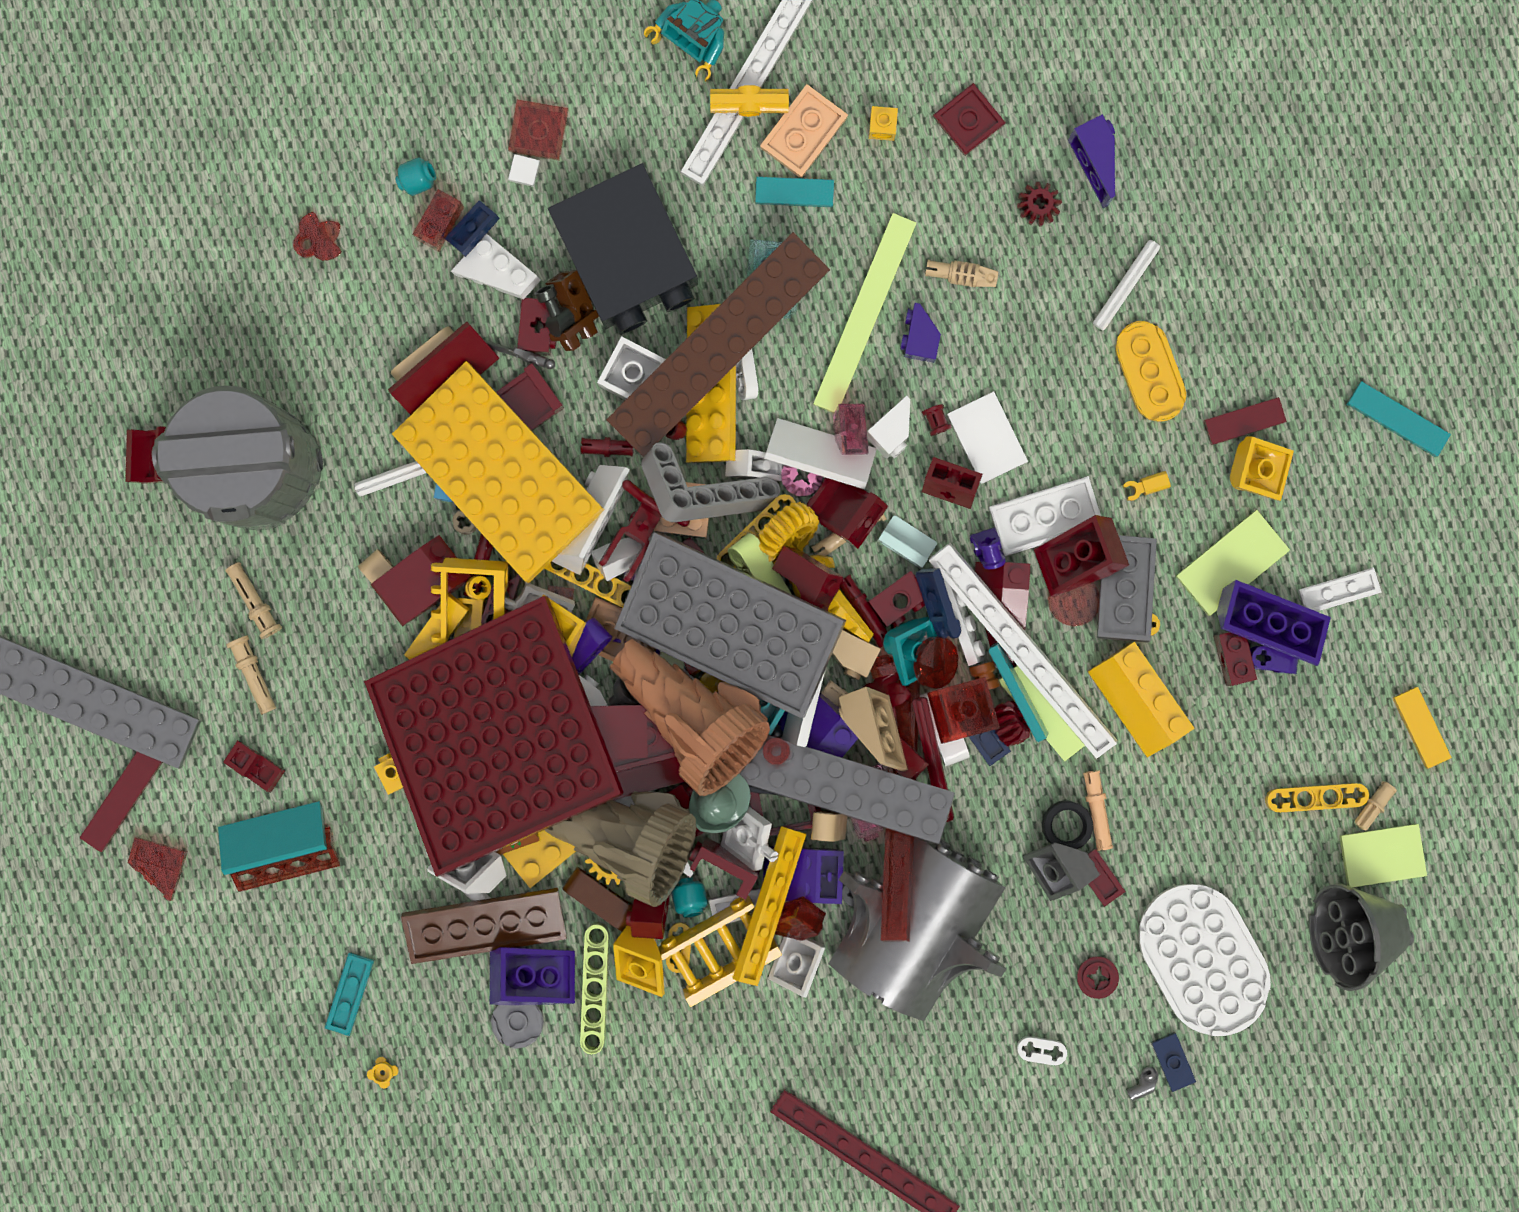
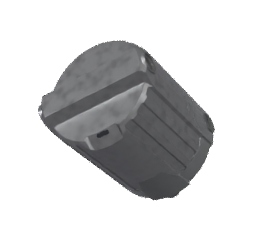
(238, 458)

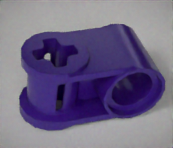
(988, 548)
(1274, 660)

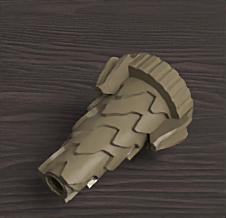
(638, 843)

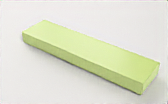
(1060, 734)

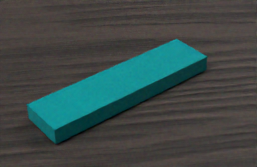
(1398, 419)
(1018, 692)

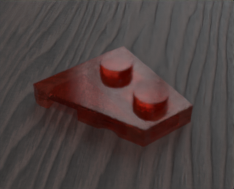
(158, 864)

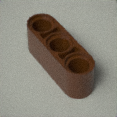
(597, 898)

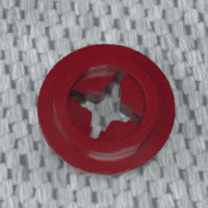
(1103, 988)

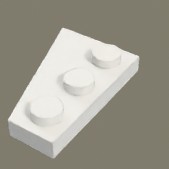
(496, 268)

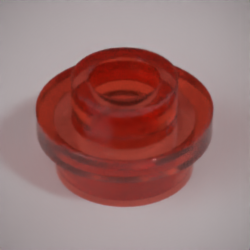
(768, 747)

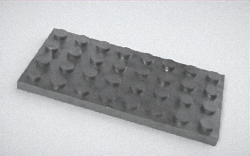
(730, 624)

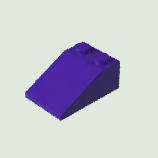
(1095, 151)
(828, 729)
(532, 977)

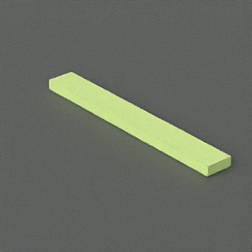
(865, 313)

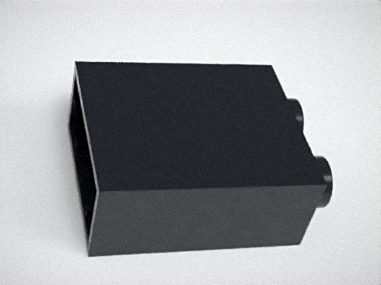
(625, 249)

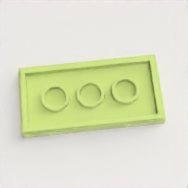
(1237, 556)

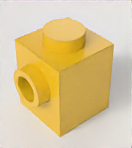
(388, 774)

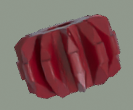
(1032, 210)
(1012, 724)

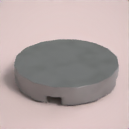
(517, 1017)

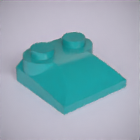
(903, 644)

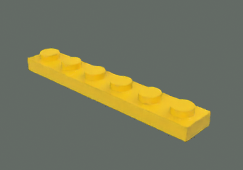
(769, 907)

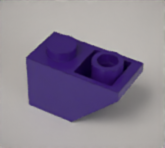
(922, 336)

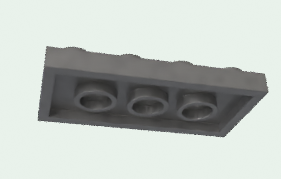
(1128, 594)

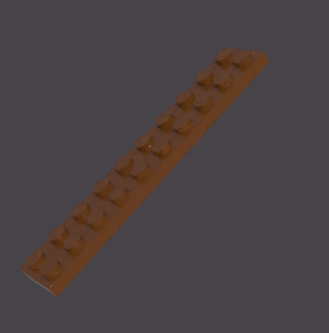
(718, 344)

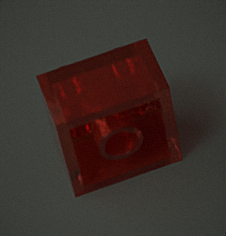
(963, 710)

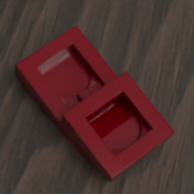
(254, 766)

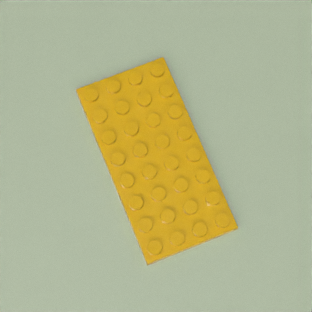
(498, 472)

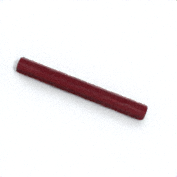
(930, 745)

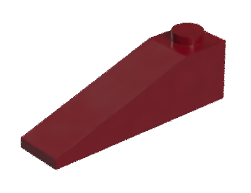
(1011, 587)

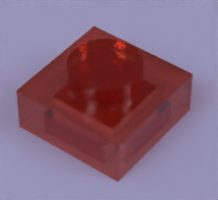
(883, 666)

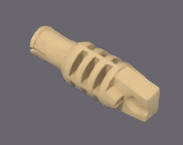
(963, 273)

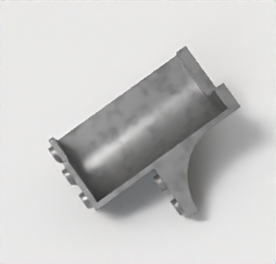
(947, 912)

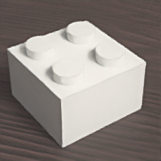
(628, 368)

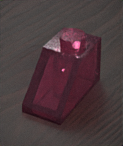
(850, 429)

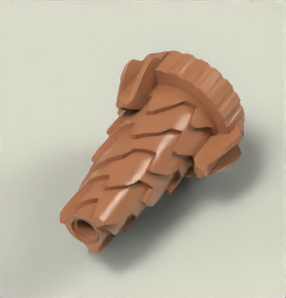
(709, 731)

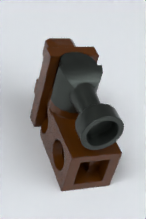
(575, 311)

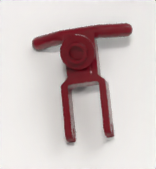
(639, 528)

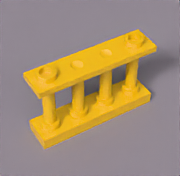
(719, 976)

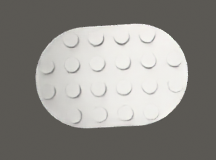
(1204, 959)

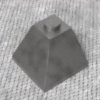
(1061, 869)

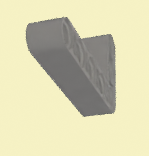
(686, 503)

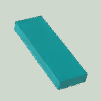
(794, 192)
(349, 994)

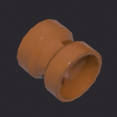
(985, 670)

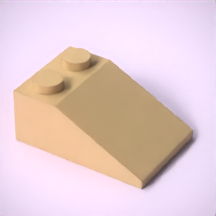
(855, 655)
(873, 722)

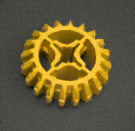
(789, 527)

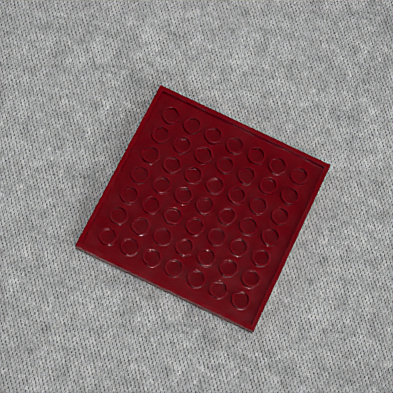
(493, 736)

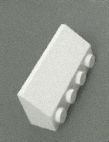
(607, 490)

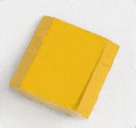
(854, 624)

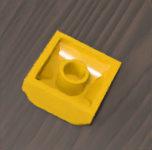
(1261, 467)

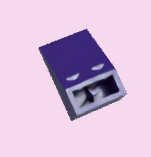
(816, 875)

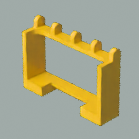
(468, 566)

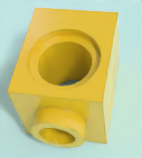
(883, 123)

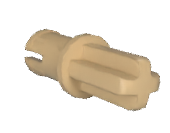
(1375, 805)

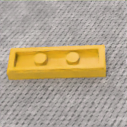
(423, 643)
(1421, 727)

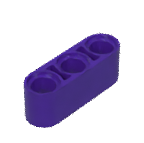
(591, 643)

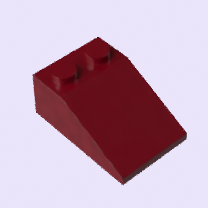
(1081, 555)
(409, 583)

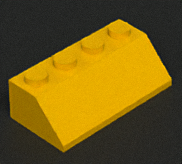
(1140, 699)

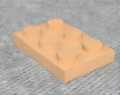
(804, 131)

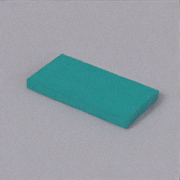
(272, 838)

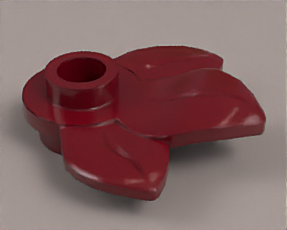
(889, 686)

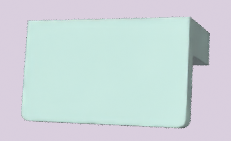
(907, 541)

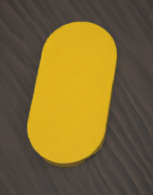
(1150, 371)

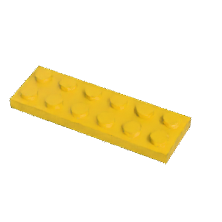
(713, 419)

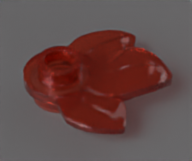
(321, 236)

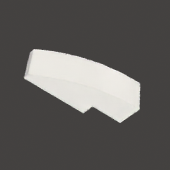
(620, 558)

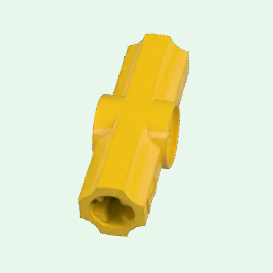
(749, 100)

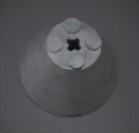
(1356, 935)

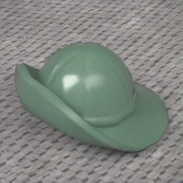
(722, 808)

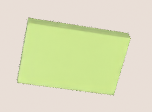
(1383, 855)

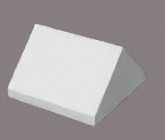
(797, 964)

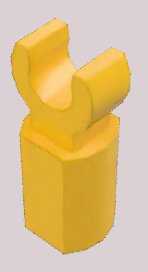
(1148, 485)

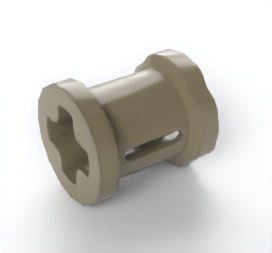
(457, 524)

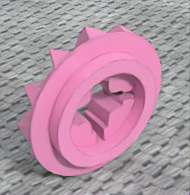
(799, 487)

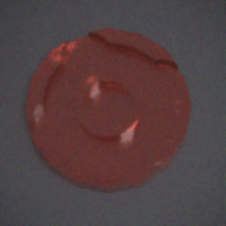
(1068, 606)
(936, 662)

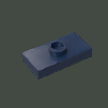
(1173, 1062)

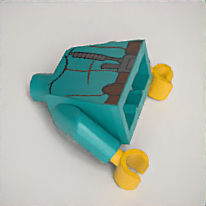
(693, 29)

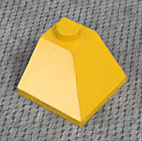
(639, 962)

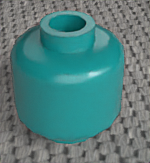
(415, 176)
(689, 897)

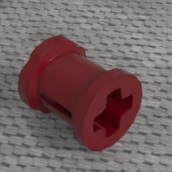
(936, 419)

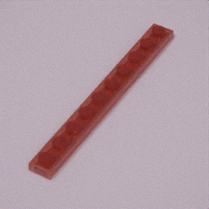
(899, 846)

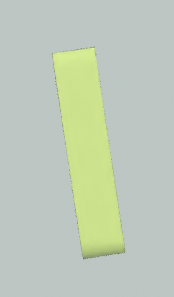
(750, 559)
(591, 1000)

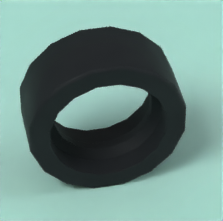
(1060, 806)

